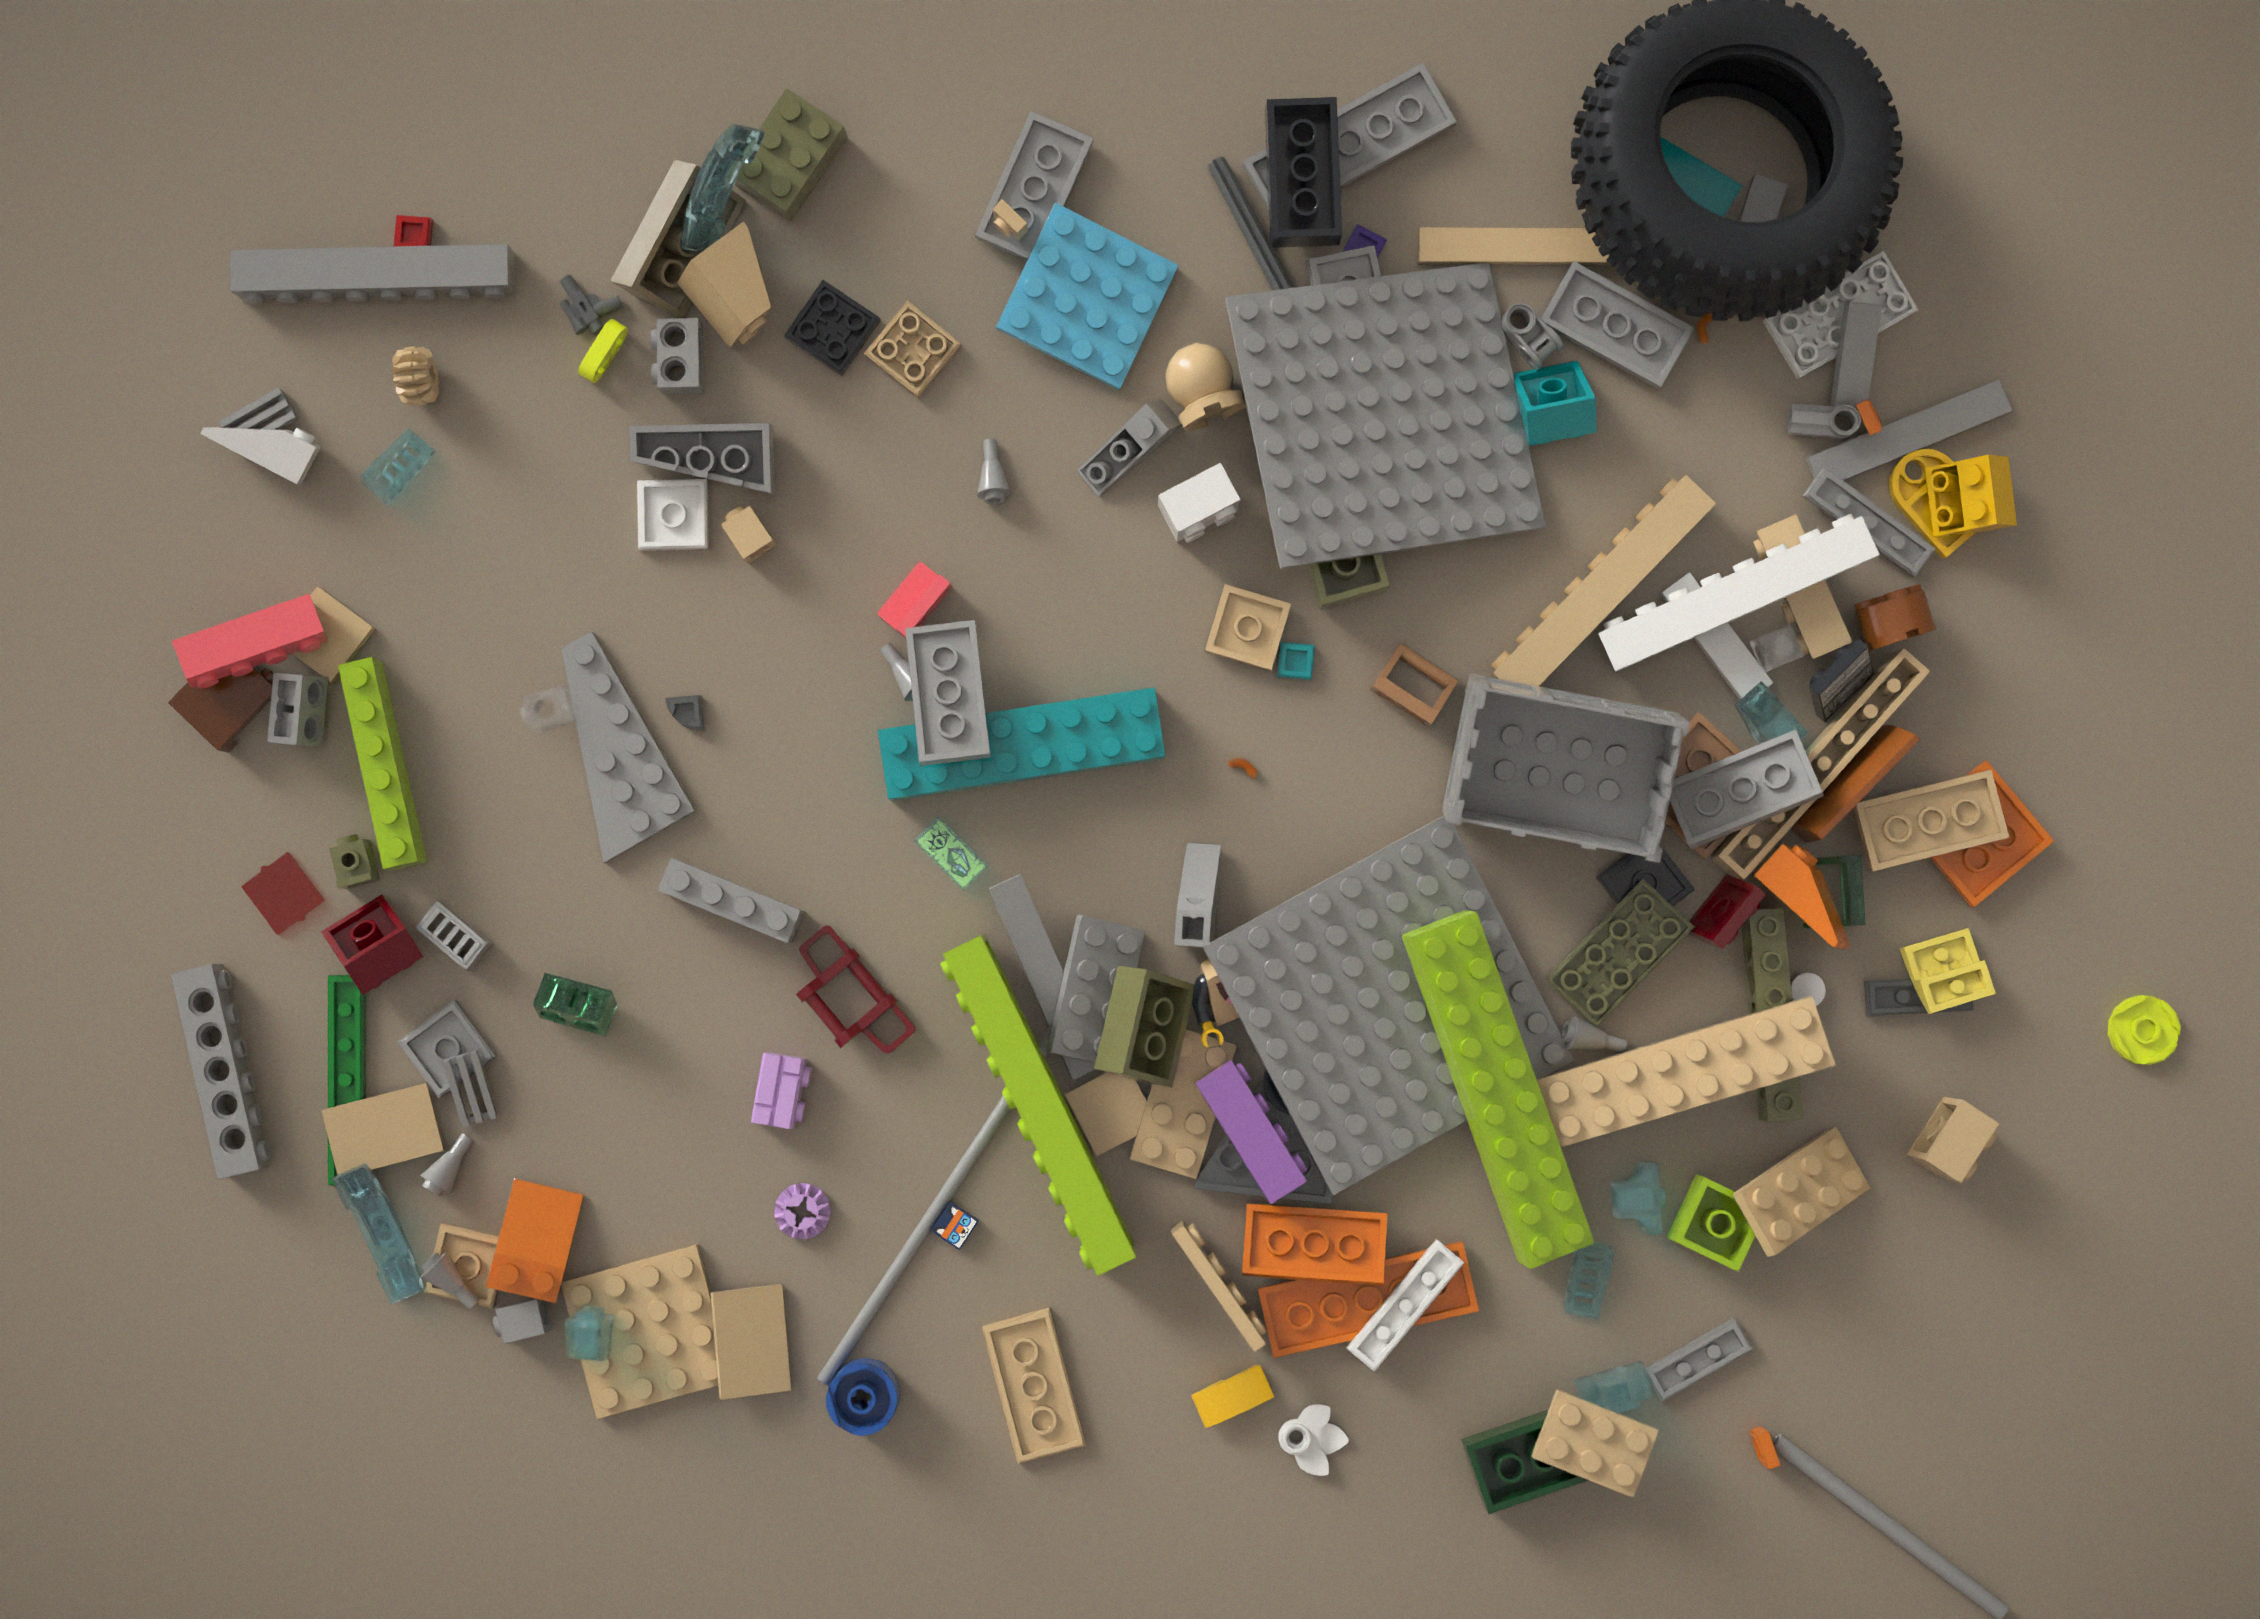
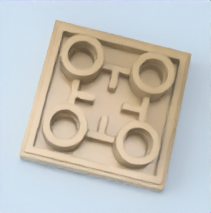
(912, 349)

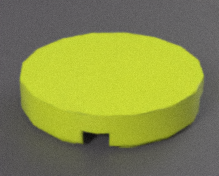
(2144, 1029)

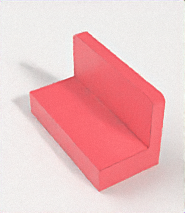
(914, 599)

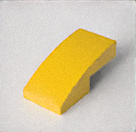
(1232, 1396)

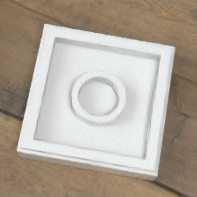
(673, 514)

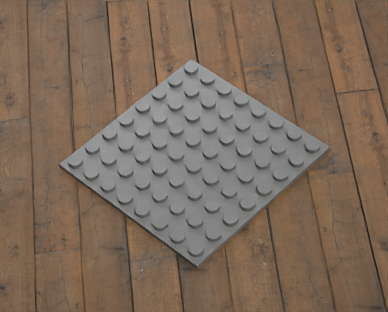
(1384, 414)
(1342, 1010)

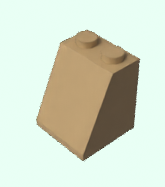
(729, 287)

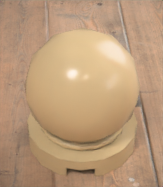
(1201, 382)

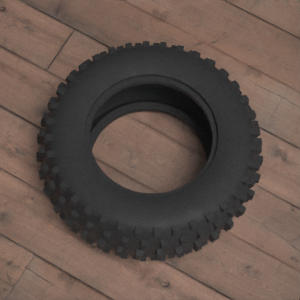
(1793, 71)

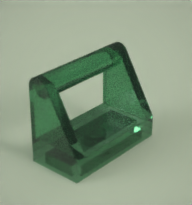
(1851, 888)

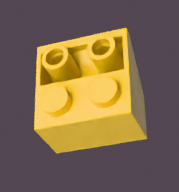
(1971, 496)

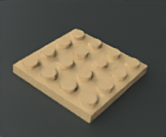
(658, 1332)

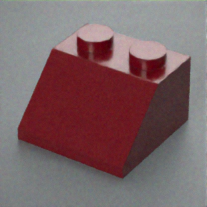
(372, 944)

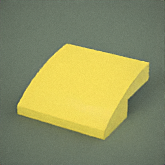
(1947, 971)

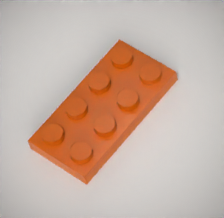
(1315, 1244)

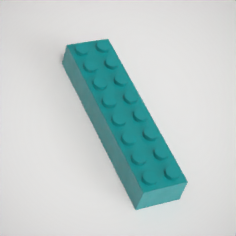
(1033, 745)

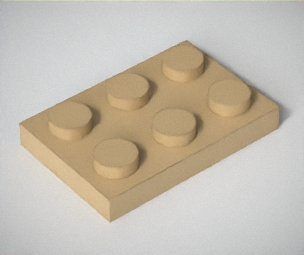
(1595, 1443)

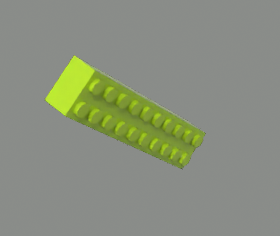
(1497, 1088)
(1041, 1105)

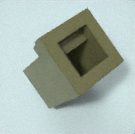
(364, 868)

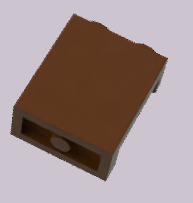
(226, 707)

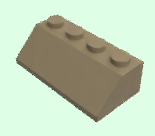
(655, 253)

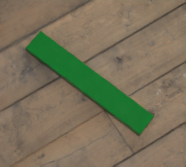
(345, 1047)

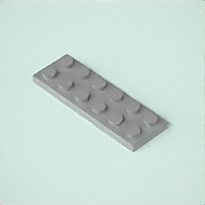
(1378, 127)

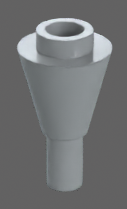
(993, 482)
(900, 670)
(1584, 1036)
(443, 1172)
(444, 1275)

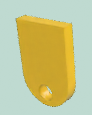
(1913, 500)

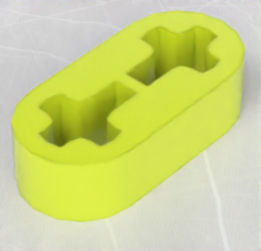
(603, 351)

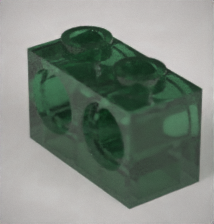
(575, 1004)

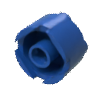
(854, 1414)

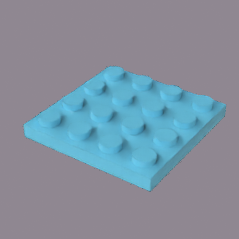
(1086, 296)

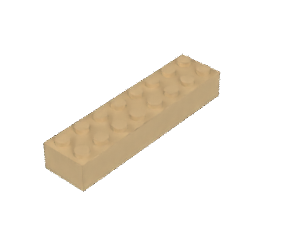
(1686, 1071)

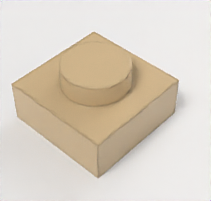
(1008, 221)

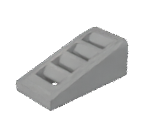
(476, 952)

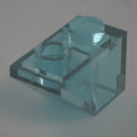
(1766, 715)
(589, 1334)

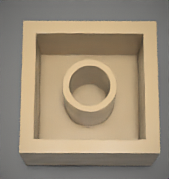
(1953, 1140)

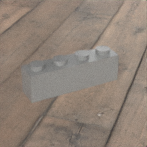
(731, 900)

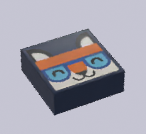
(955, 1225)

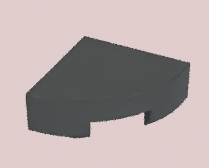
(687, 711)

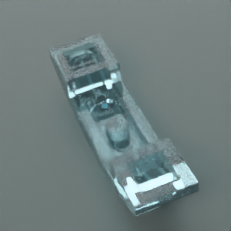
(714, 184)
(381, 1231)

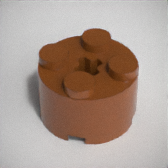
(1894, 617)

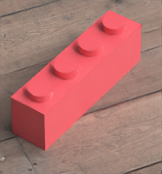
(250, 641)

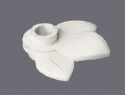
(1317, 1439)

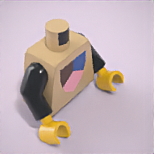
(1211, 1003)

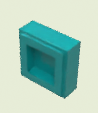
(1295, 661)

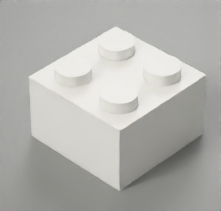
(1199, 503)

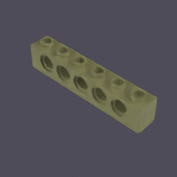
(1768, 987)

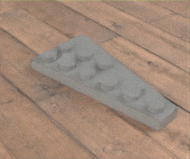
(625, 769)

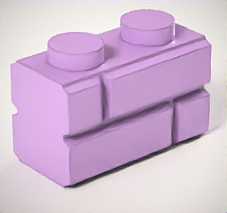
(780, 1090)

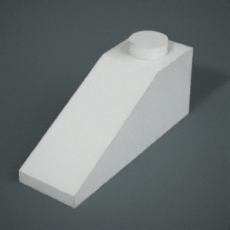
(279, 451)

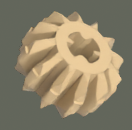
(415, 376)

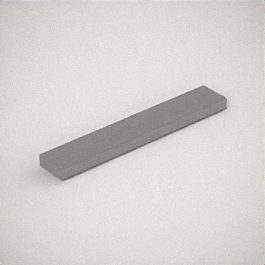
(1913, 432)
(1034, 953)

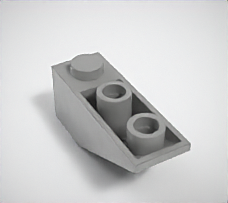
(1129, 446)
(1198, 896)

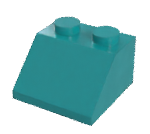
(1555, 403)

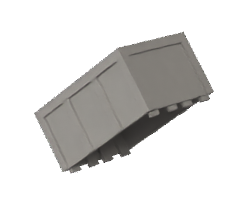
(1563, 766)

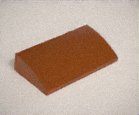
(1855, 781)

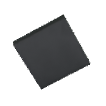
(1662, 877)

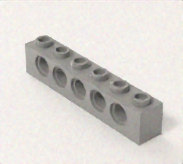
(205, 1057)

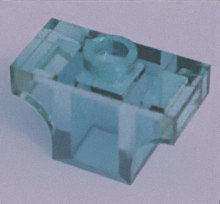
(1640, 1197)
(1615, 1388)

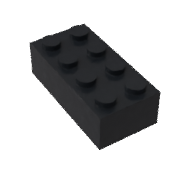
(1303, 172)

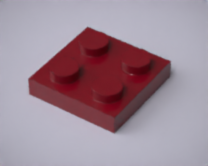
(1725, 911)

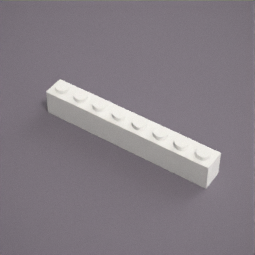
(1739, 593)

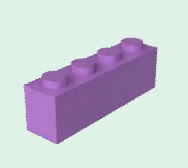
(1251, 1132)

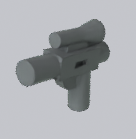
(586, 309)

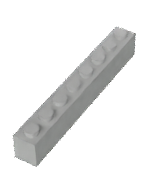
(372, 272)

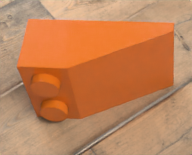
(1802, 887)
(534, 1240)

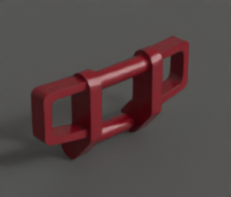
(850, 961)

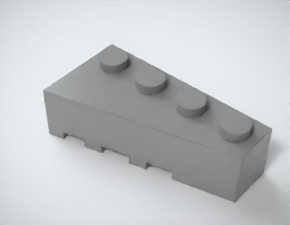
(716, 452)

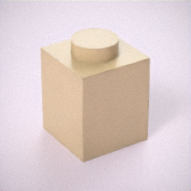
(747, 533)

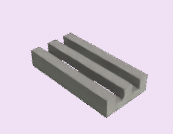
(258, 405)
(477, 1116)

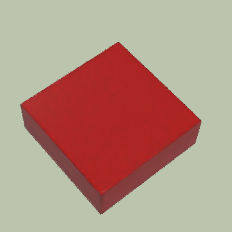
(413, 231)

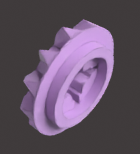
(816, 1203)

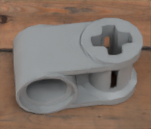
(1532, 336)

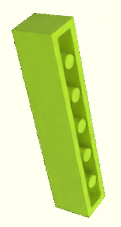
(382, 764)

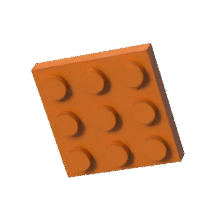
(1985, 867)

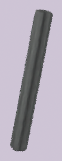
(1249, 224)

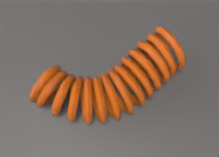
(1702, 326)
(1245, 765)

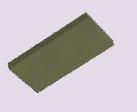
(1619, 952)

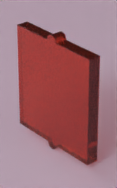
(283, 893)

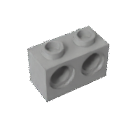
(688, 355)
(297, 709)

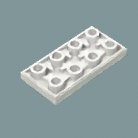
(1812, 332)

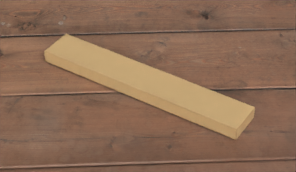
(1508, 246)

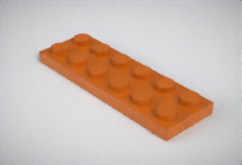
(1320, 1314)

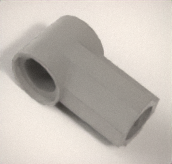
(1819, 421)

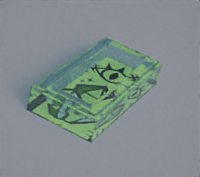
(950, 853)

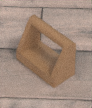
(1403, 699)

